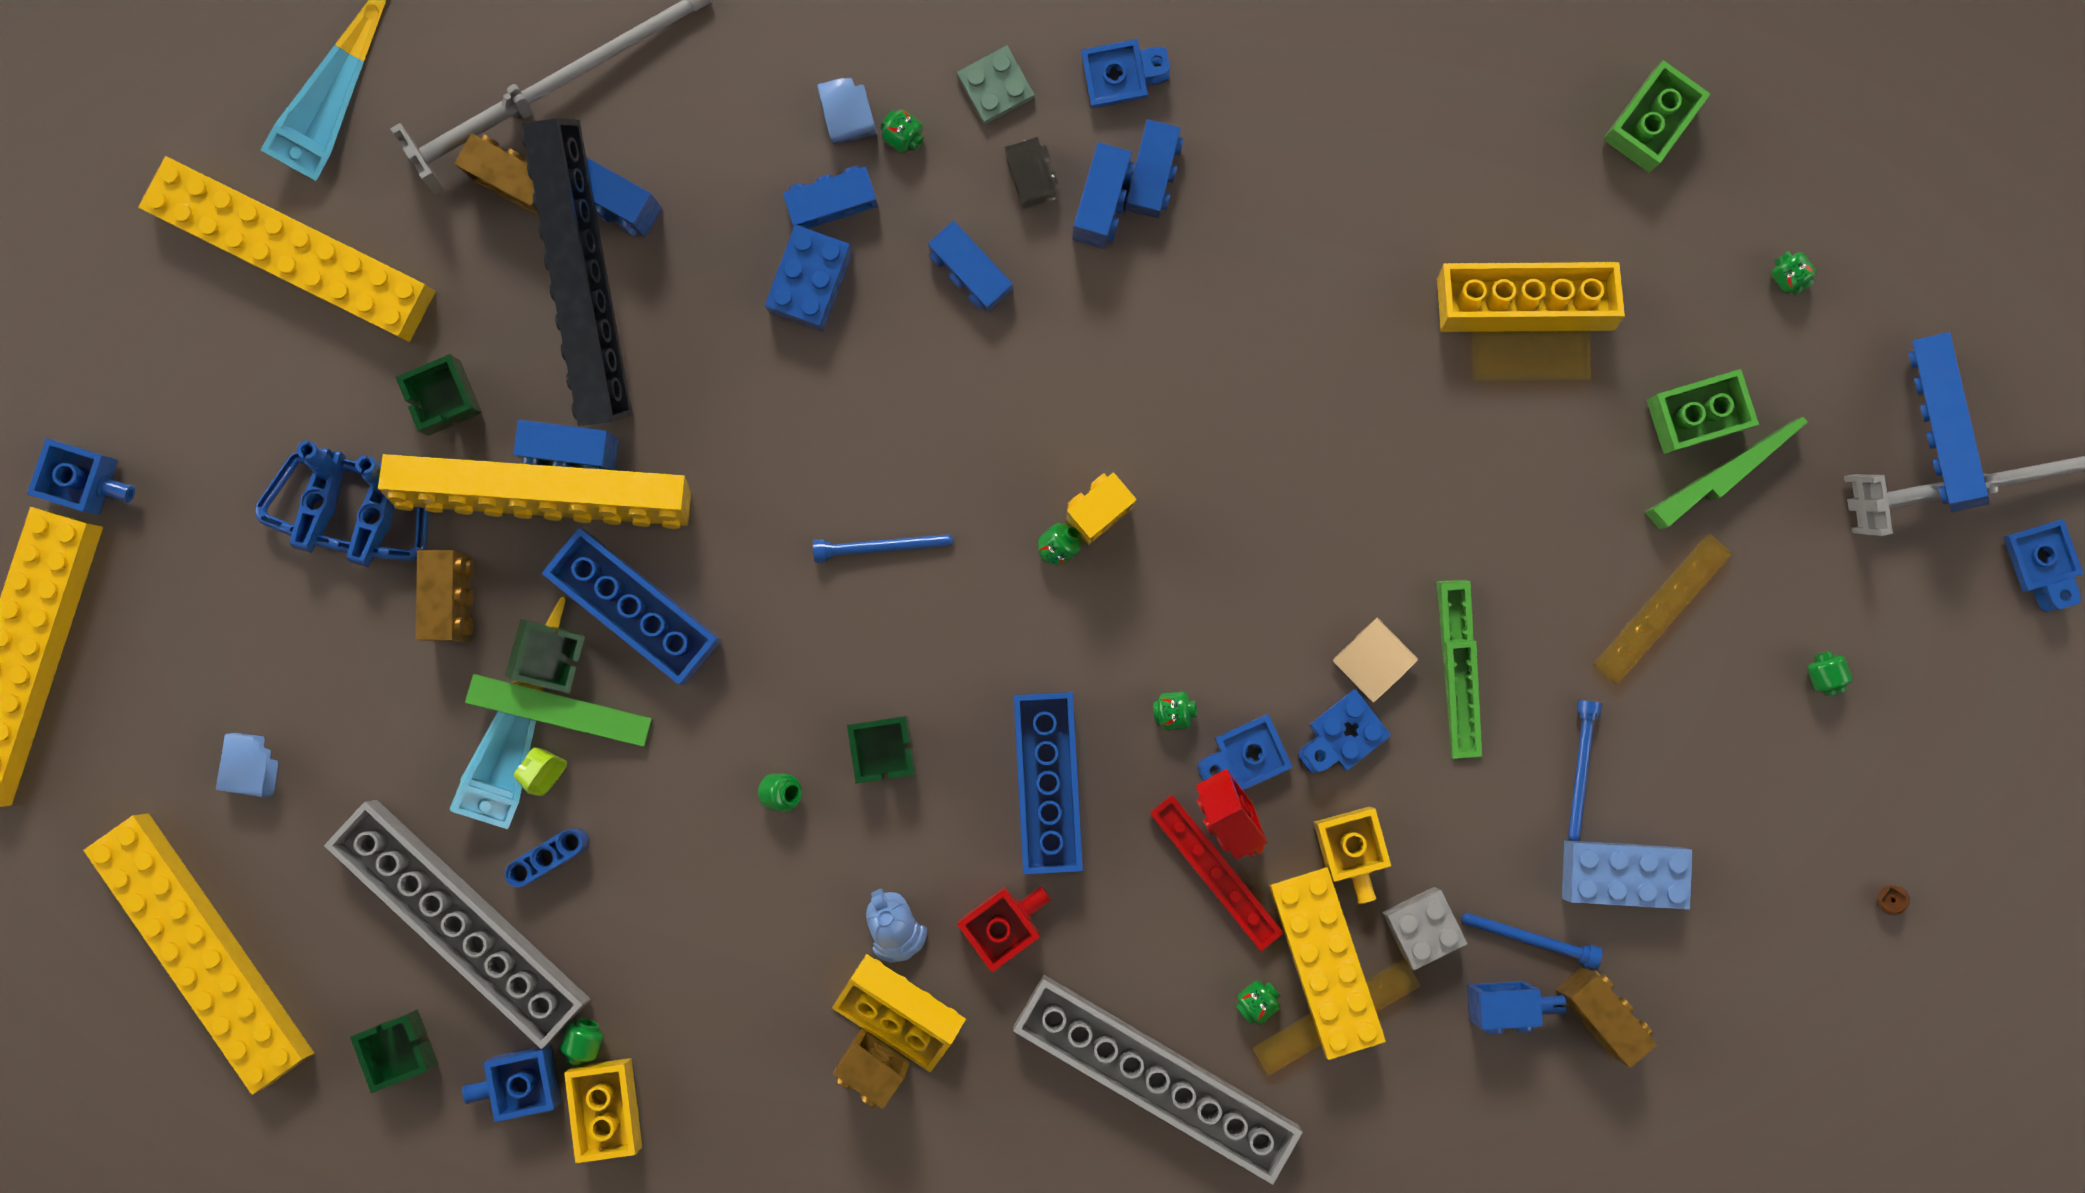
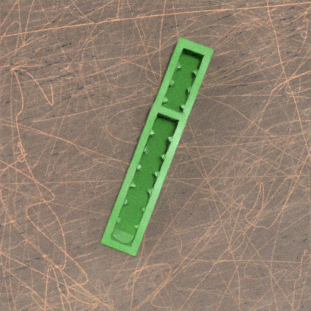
(1722, 478)
(1460, 667)
(558, 710)

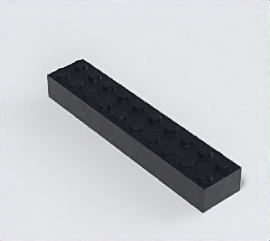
(577, 270)

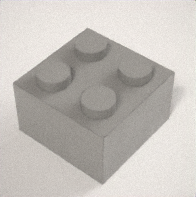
(1424, 928)

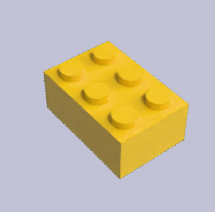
(1100, 508)
(603, 1110)

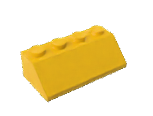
(899, 1013)

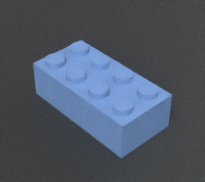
(1627, 874)

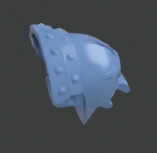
(893, 927)

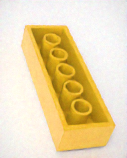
(1530, 297)
(1327, 964)

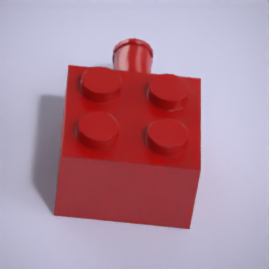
(1231, 815)
(1003, 925)

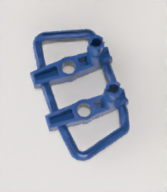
(325, 485)

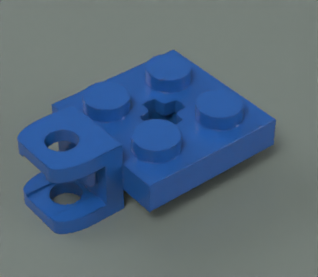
(1135, 65)
(2047, 579)
(1333, 745)
(1232, 756)

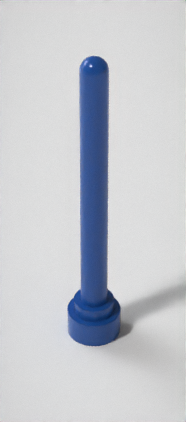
(825, 550)
(1588, 712)
(1589, 955)

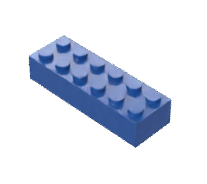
(631, 606)
(1048, 783)

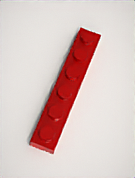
(1216, 872)

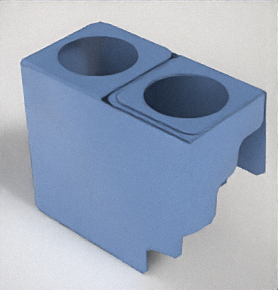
(846, 110)
(246, 766)

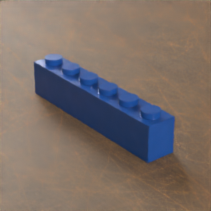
(1950, 423)

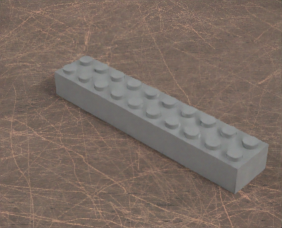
(457, 922)
(1158, 1079)

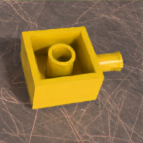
(1353, 848)

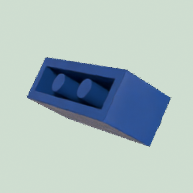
(1154, 169)
(830, 198)
(969, 267)

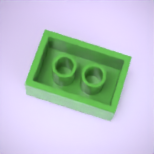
(1656, 116)
(1702, 411)

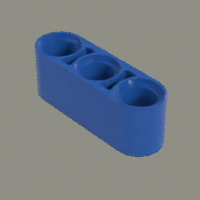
(533, 862)

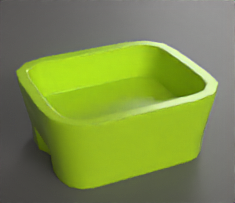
(539, 771)

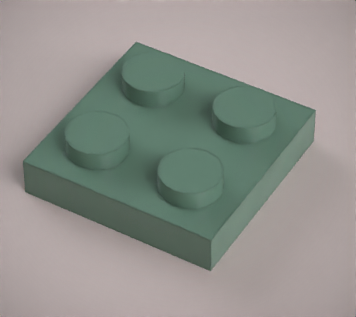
(995, 85)

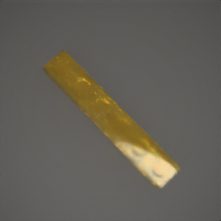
(1662, 609)
(1302, 1035)

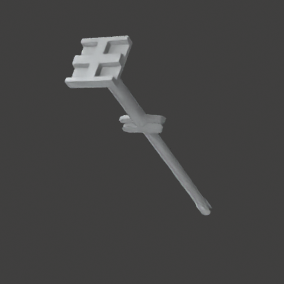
(517, 102)
(1874, 502)

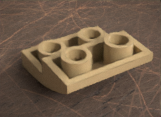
(1375, 660)

